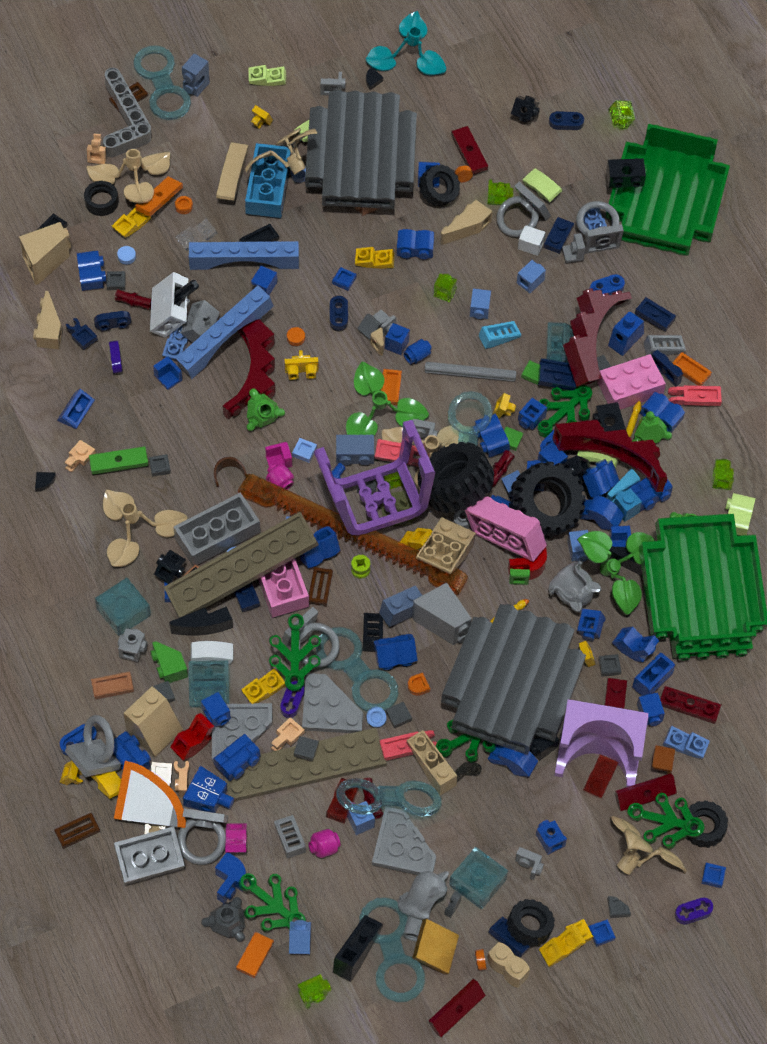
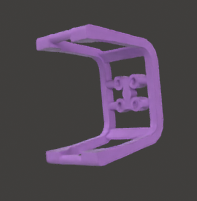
(418, 502)

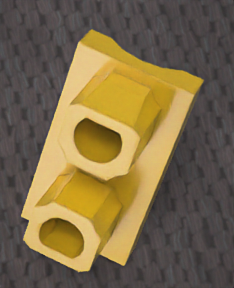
(301, 364)

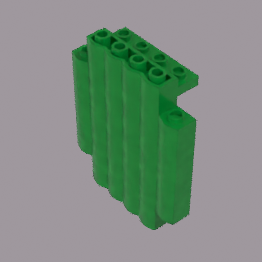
(678, 194)
(703, 586)

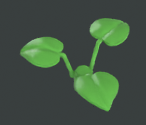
(371, 380)
(597, 547)

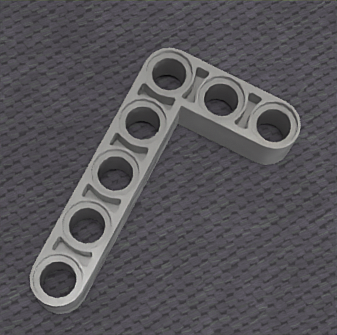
(133, 111)

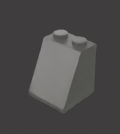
(442, 614)

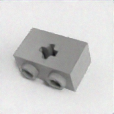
(199, 320)

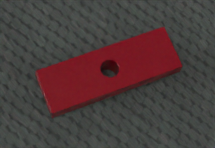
(469, 149)
(701, 707)
(645, 791)
(457, 1008)

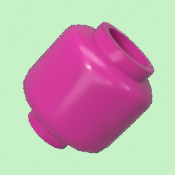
(280, 476)
(324, 843)

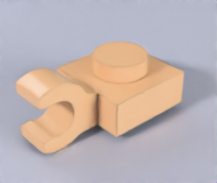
(95, 152)
(79, 454)
(287, 732)
(182, 783)

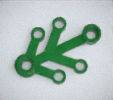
(565, 407)
(294, 655)
(450, 745)
(669, 821)
(274, 903)

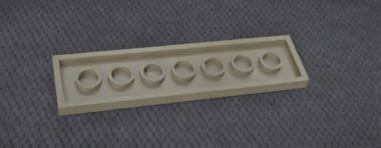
(241, 565)
(333, 759)

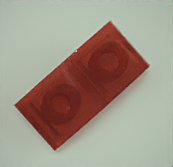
(601, 776)
(336, 810)

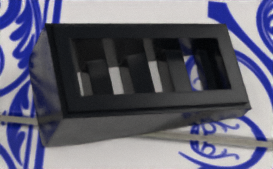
(376, 629)

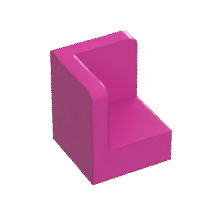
(278, 454)

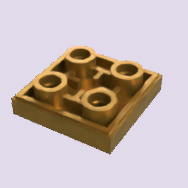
(435, 946)

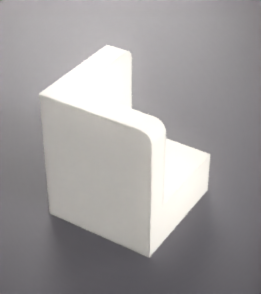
(531, 240)

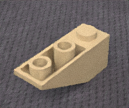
(468, 223)
(49, 326)
(432, 763)

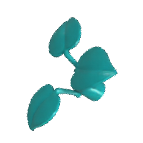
(413, 29)

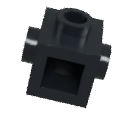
(520, 106)
(578, 466)
(169, 566)

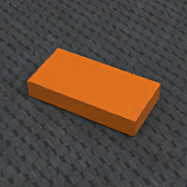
(692, 370)
(392, 385)
(255, 955)

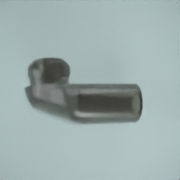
(468, 768)

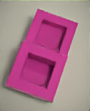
(236, 837)

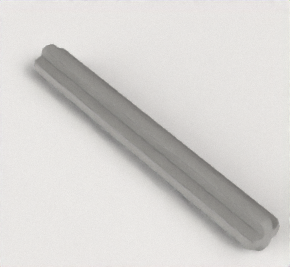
(470, 371)

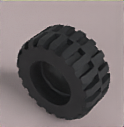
(460, 477)
(563, 483)

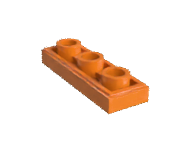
(162, 194)

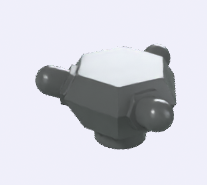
(227, 920)

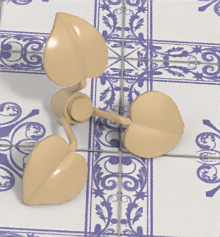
(294, 161)
(138, 193)
(445, 437)
(119, 505)
(634, 841)

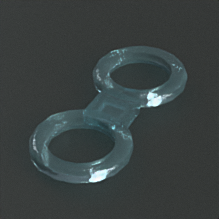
(162, 82)
(466, 433)
(358, 670)
(388, 797)
(393, 953)

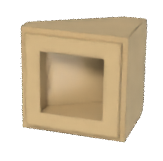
(377, 341)

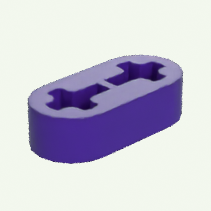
(115, 357)
(287, 698)
(694, 915)

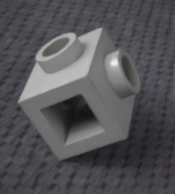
(132, 644)

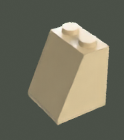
(45, 250)
(152, 722)

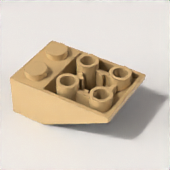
(447, 546)

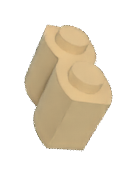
(504, 962)

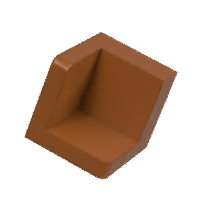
(663, 758)

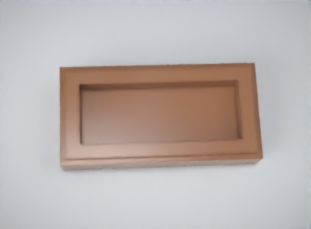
(112, 685)

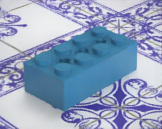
(267, 182)

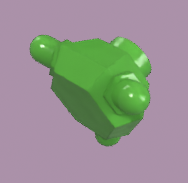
(261, 410)
(651, 428)

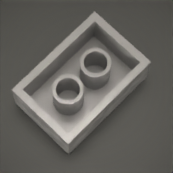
(149, 855)

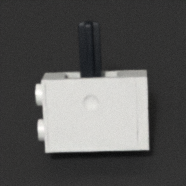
(170, 303)

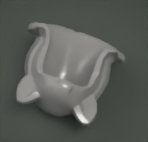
(574, 586)
(423, 893)

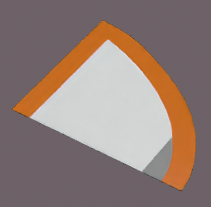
(147, 798)

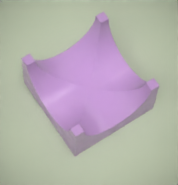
(602, 731)

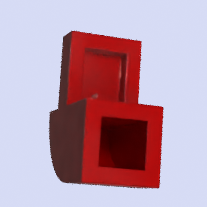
(536, 567)
(194, 738)

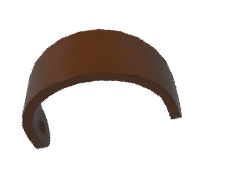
(228, 462)

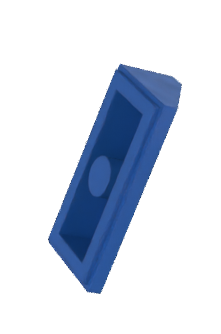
(76, 409)

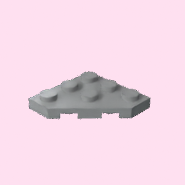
(328, 707)
(245, 719)
(402, 845)

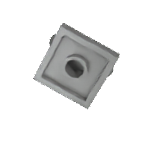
(529, 202)
(602, 237)
(306, 630)
(94, 756)
(207, 820)

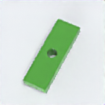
(109, 462)

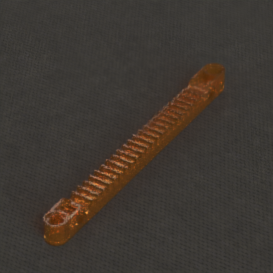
(257, 489)

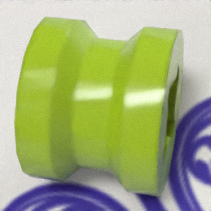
(360, 571)

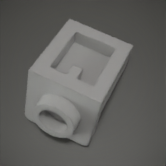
(332, 84)
(575, 251)
(385, 320)
(425, 428)
(530, 859)

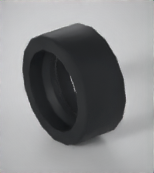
(101, 209)

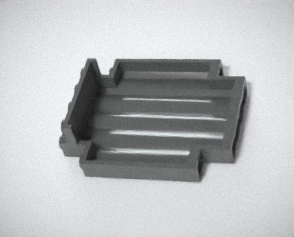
(361, 149)
(513, 678)

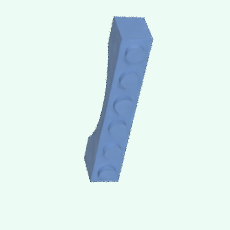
(211, 254)
(199, 353)

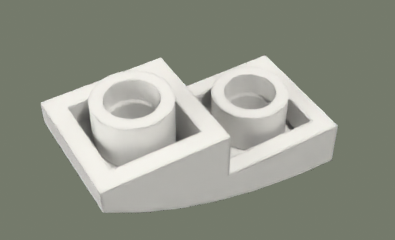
(211, 651)

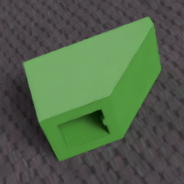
(170, 663)

